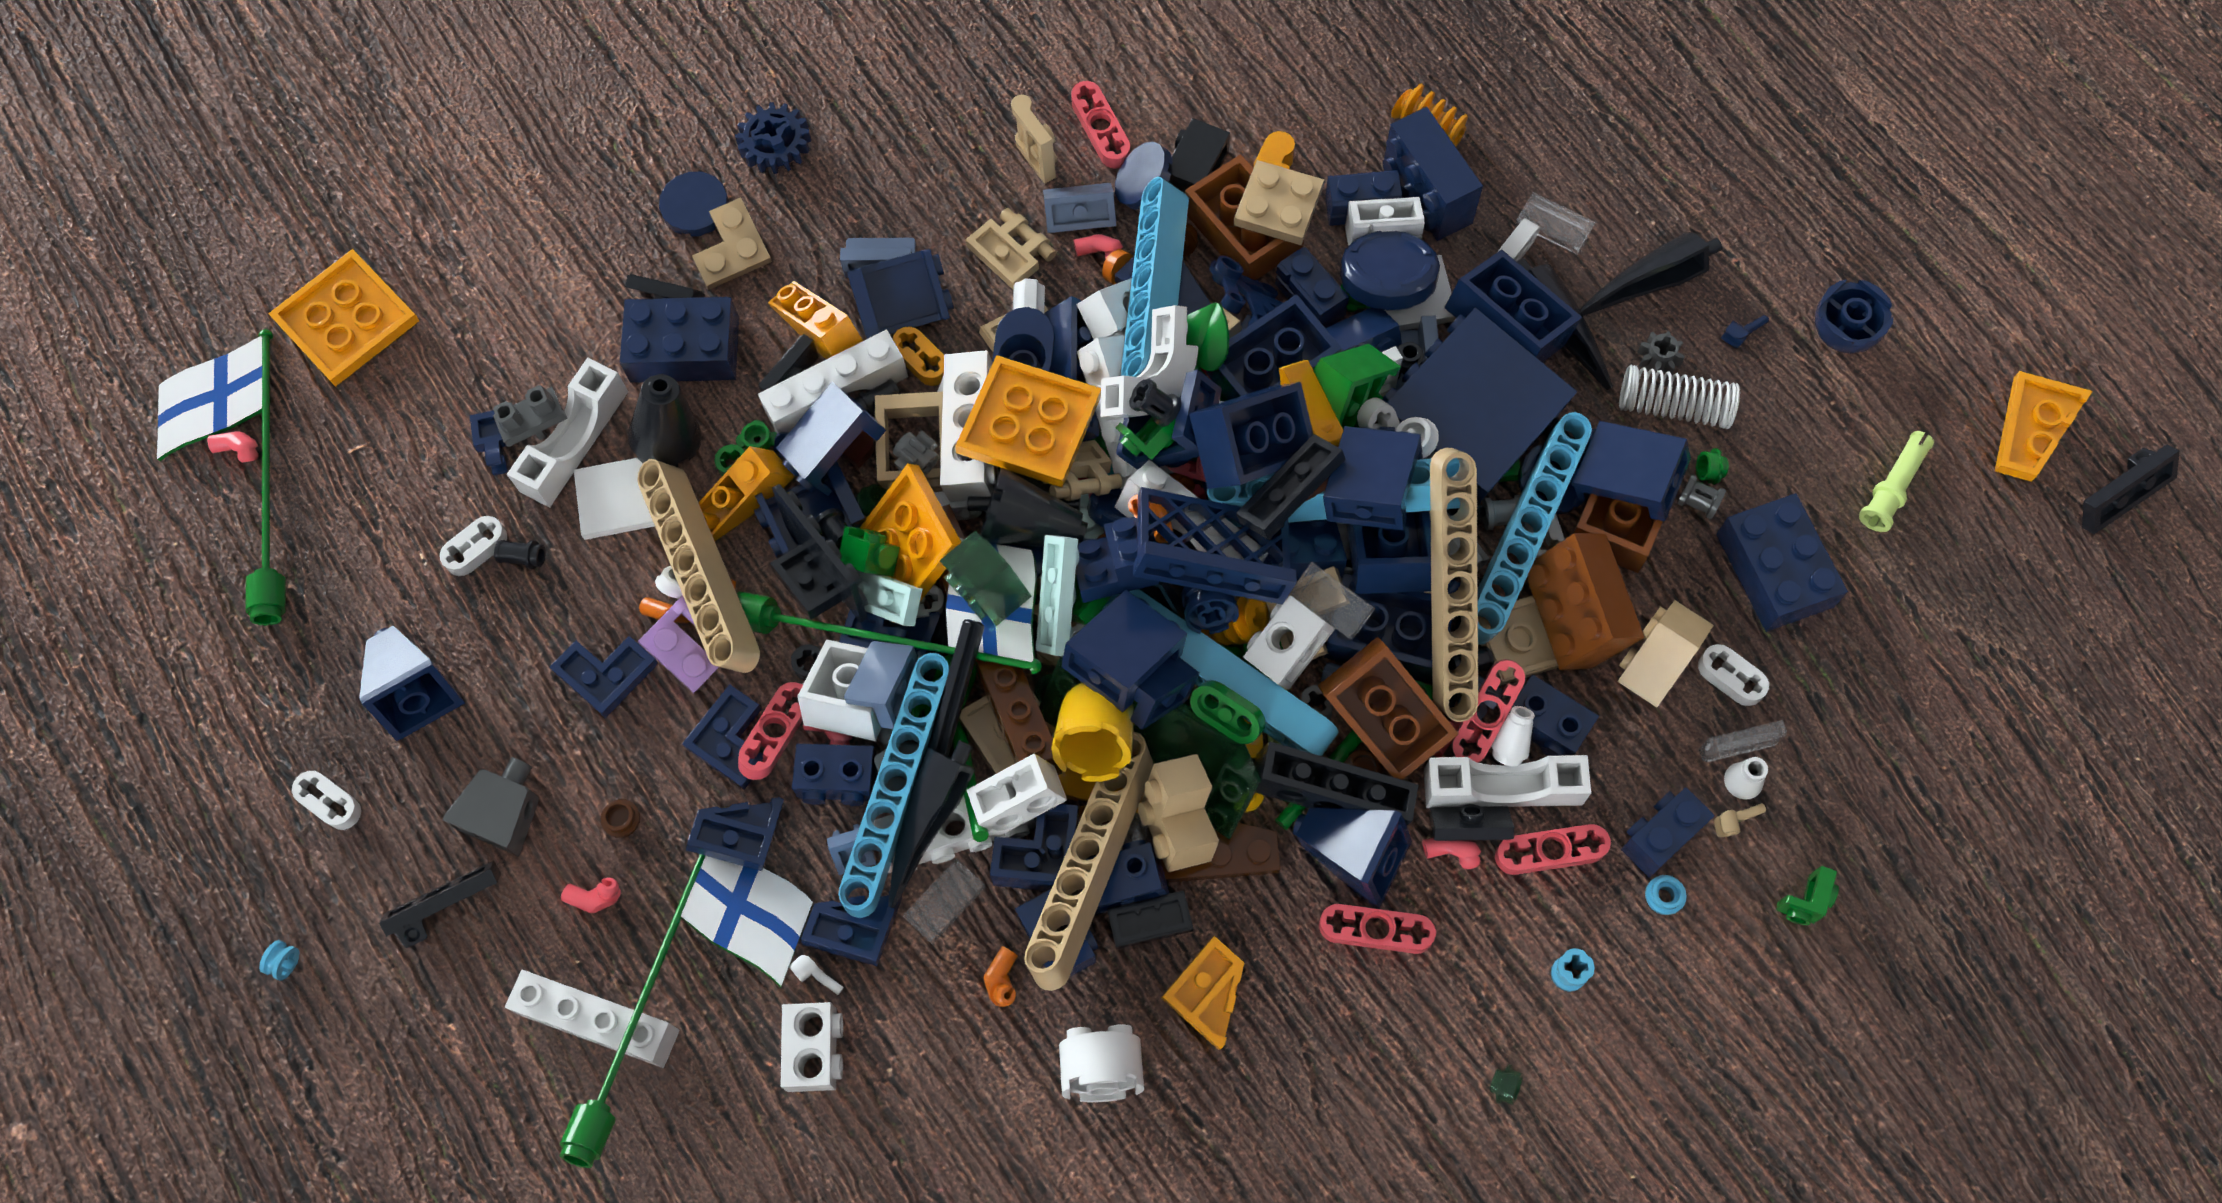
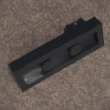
(2146, 475)
(1290, 486)
(408, 919)

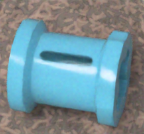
(1564, 978)

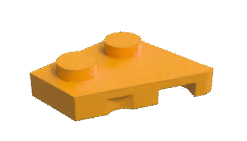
(1207, 991)

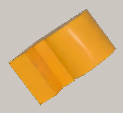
(1277, 150)

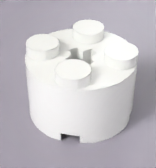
(1101, 1063)

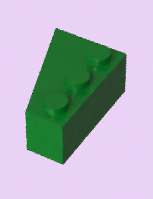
(1352, 379)

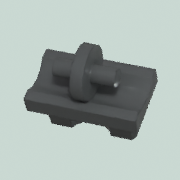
(530, 416)

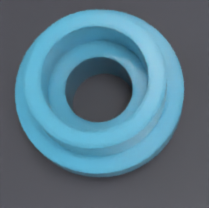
(1673, 886)

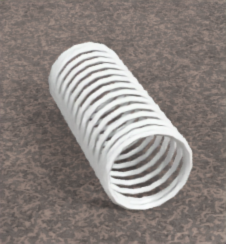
(1630, 389)

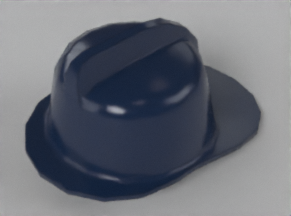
(1025, 338)

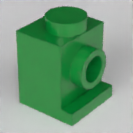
(868, 551)

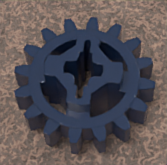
(773, 138)

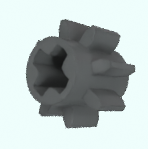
(1661, 353)
(916, 451)

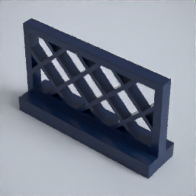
(1209, 569)

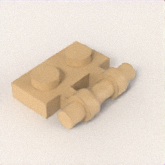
(1006, 256)
(1089, 463)

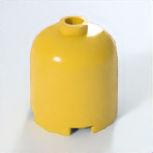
(1092, 735)

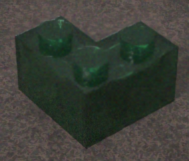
(984, 579)

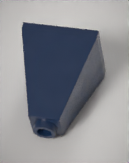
(403, 685)
(1357, 846)

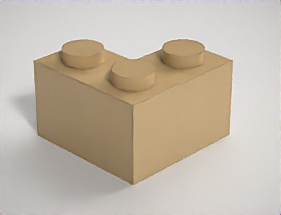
(1669, 646)
(1176, 813)

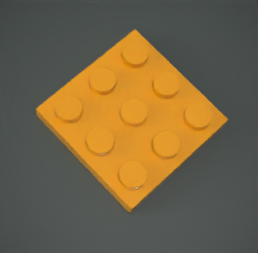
(344, 317)
(1028, 421)
(916, 524)

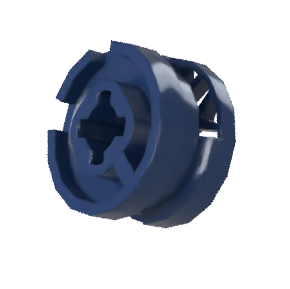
(1208, 610)

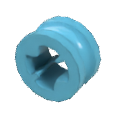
(279, 960)

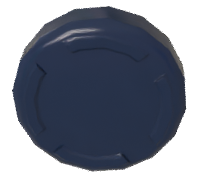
(1389, 270)

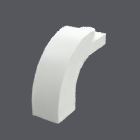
(1167, 364)

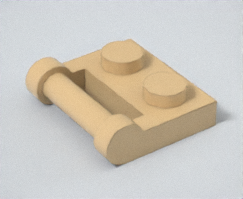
(1034, 139)

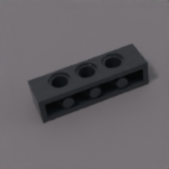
(1327, 783)

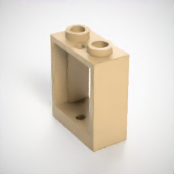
(905, 407)

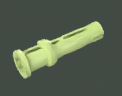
(1891, 493)

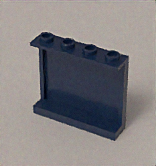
(1482, 396)

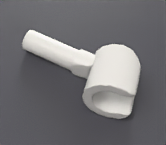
(805, 967)

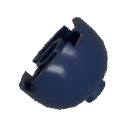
(1853, 316)

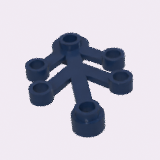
(1259, 296)

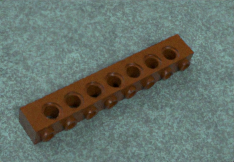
(1010, 697)

